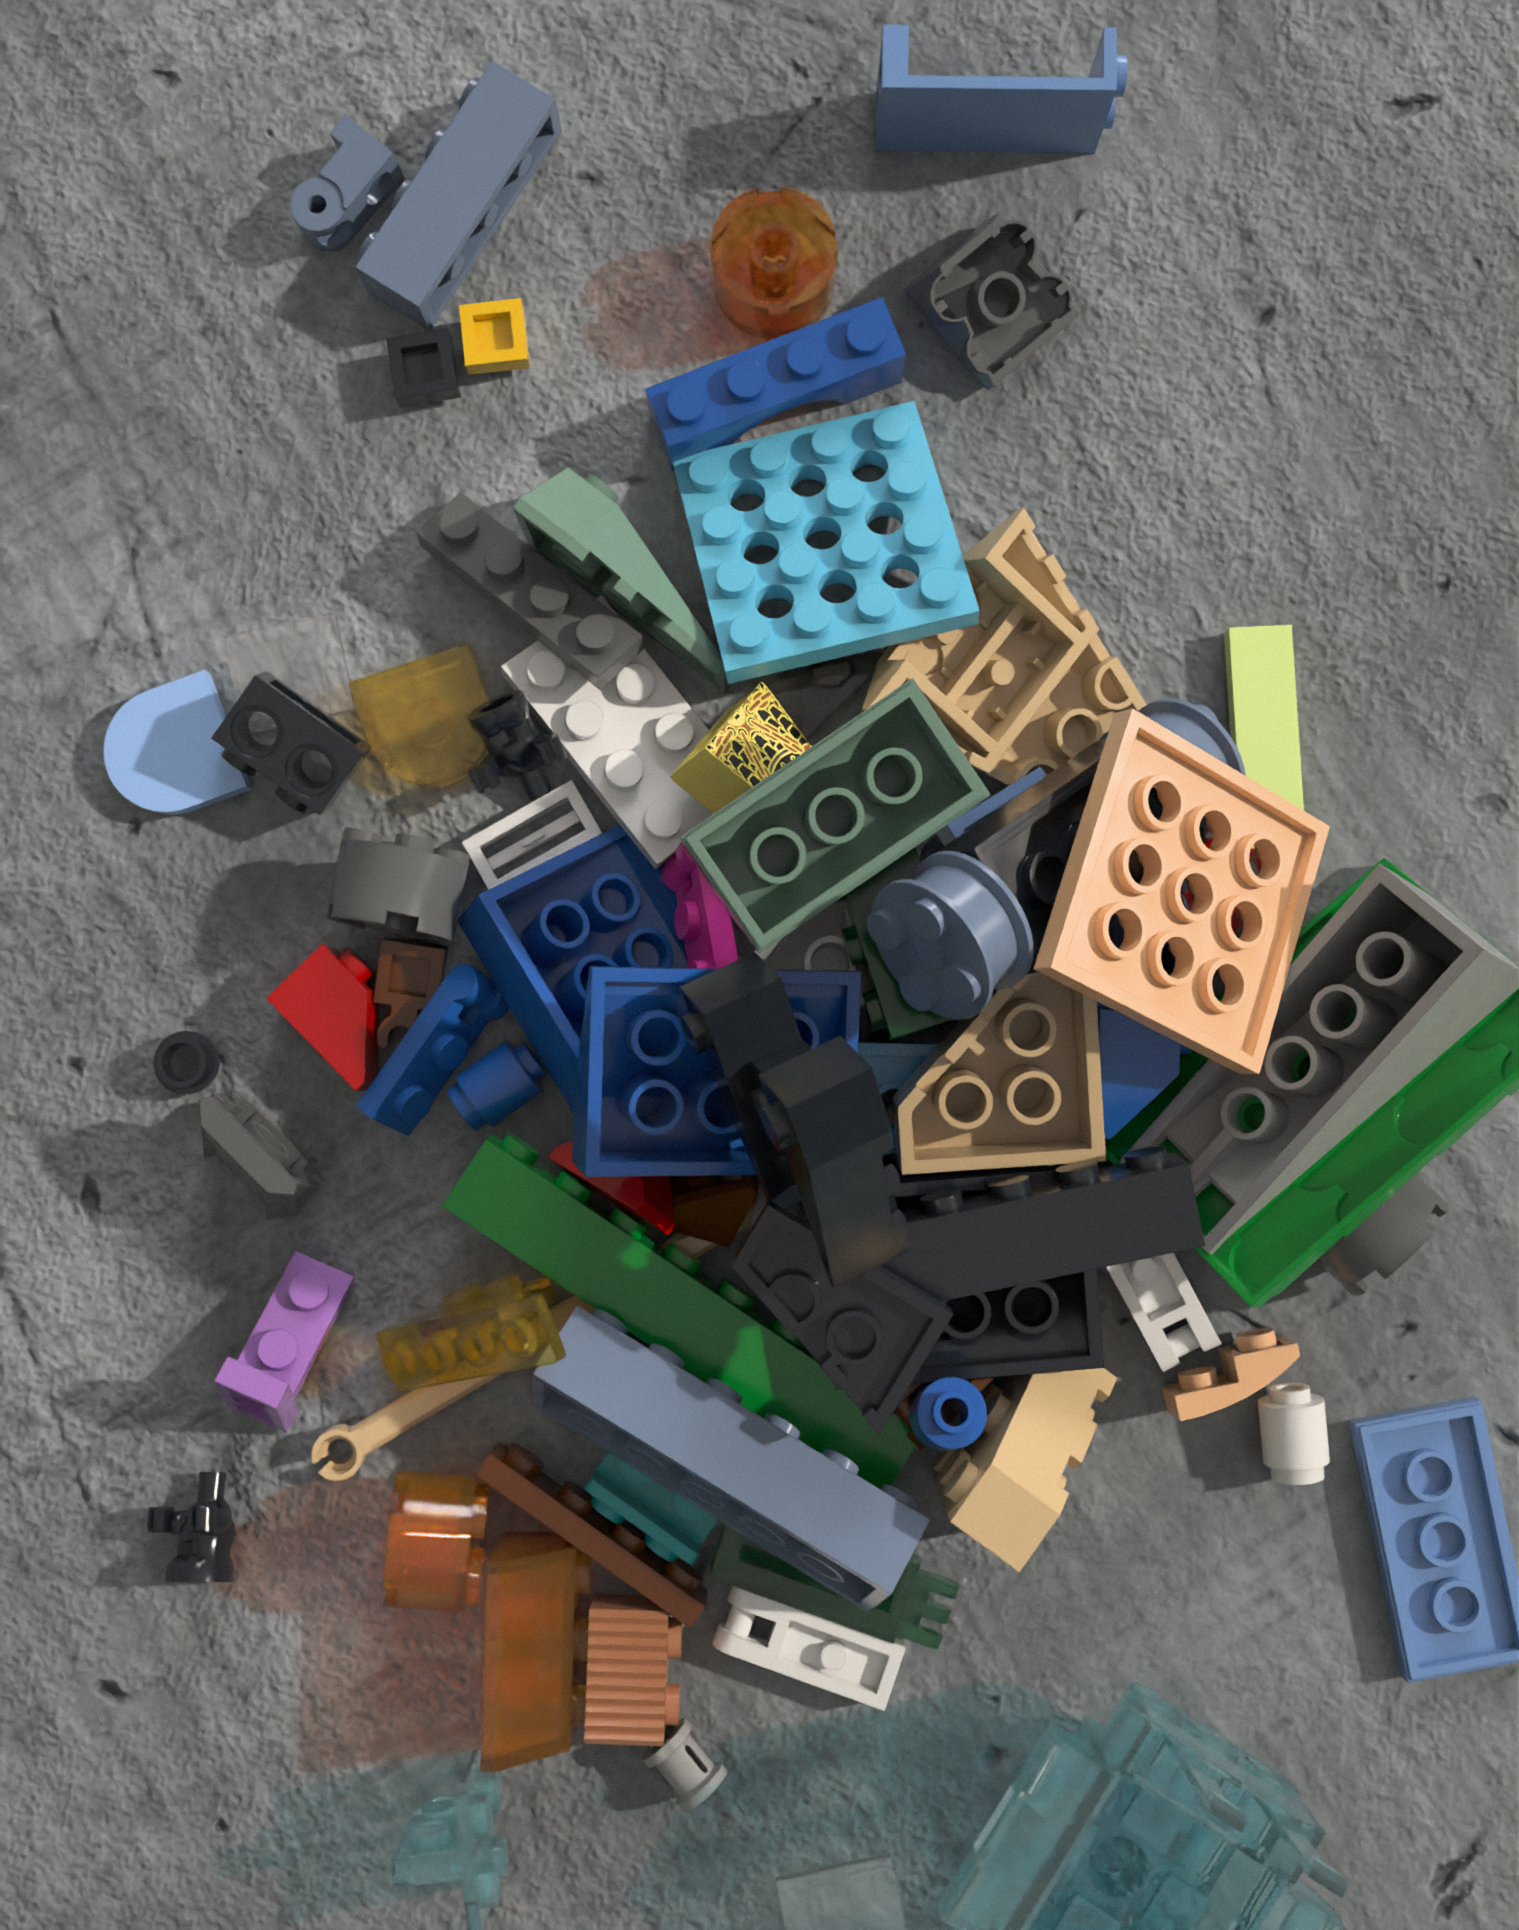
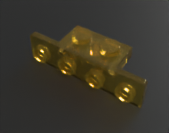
(475, 1335)

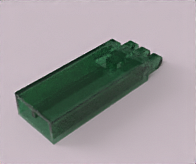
(756, 1570)

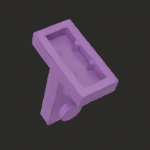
(285, 1342)

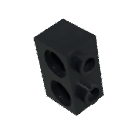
(300, 729)

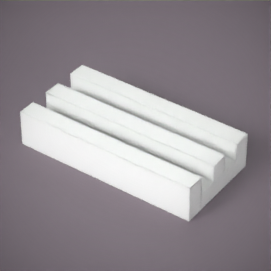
(522, 817)

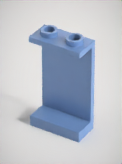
(994, 110)

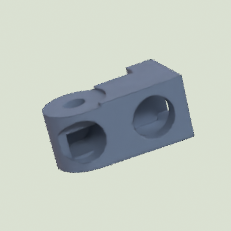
(347, 188)

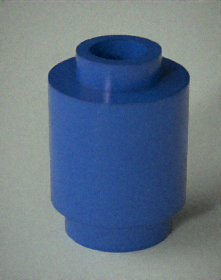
(497, 1085)
(927, 1420)

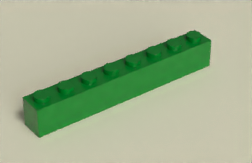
(666, 1300)

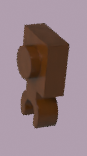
(406, 980)

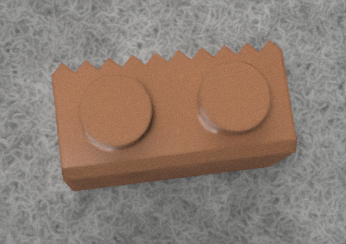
(629, 1671)

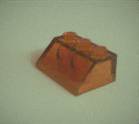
(533, 1648)

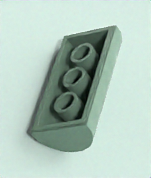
(834, 816)

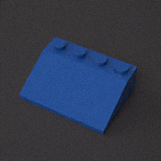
(558, 919)
(645, 1093)

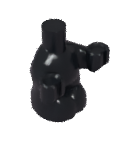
(513, 745)
(203, 1532)

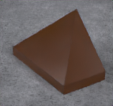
(712, 1205)

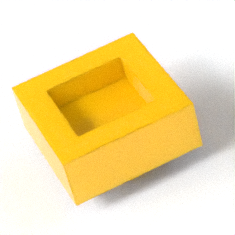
(494, 336)

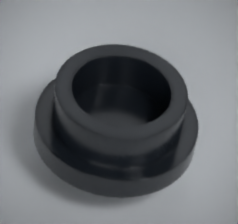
(186, 1062)

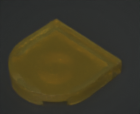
(420, 715)

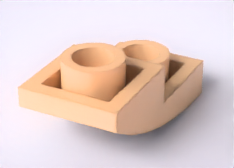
(1246, 1368)

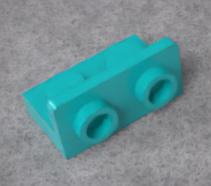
(670, 1523)

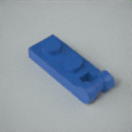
(433, 1049)

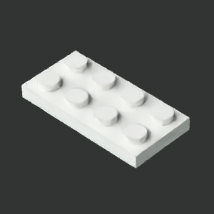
(620, 740)

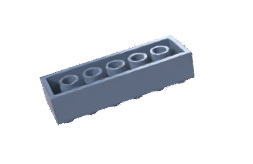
(729, 1459)

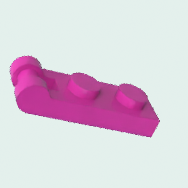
(699, 915)

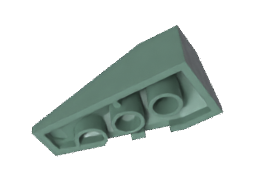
(595, 544)

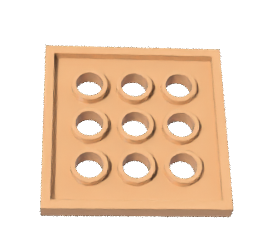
(1099, 883)

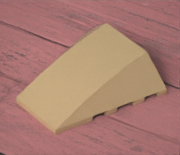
(1025, 680)

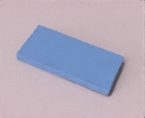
(1439, 1538)

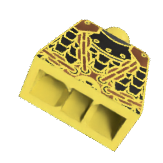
(740, 750)

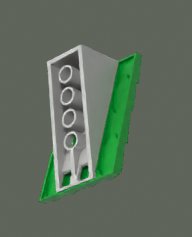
(1375, 1064)

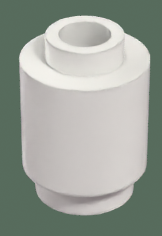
(1294, 1434)

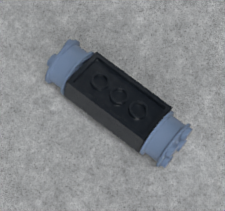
(987, 897)

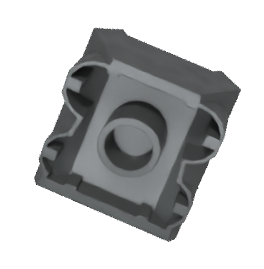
(994, 299)
(258, 1154)

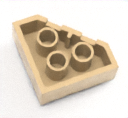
(1008, 1086)
(1010, 1479)

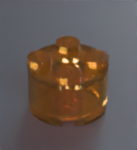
(746, 251)
(431, 1541)

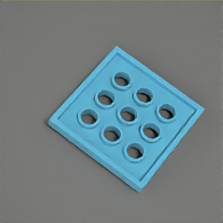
(814, 627)

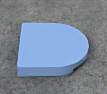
(164, 751)

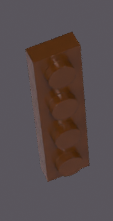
(615, 1546)

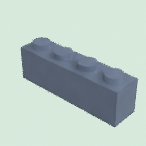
(459, 195)

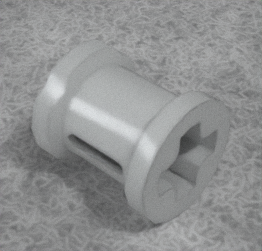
(685, 1766)

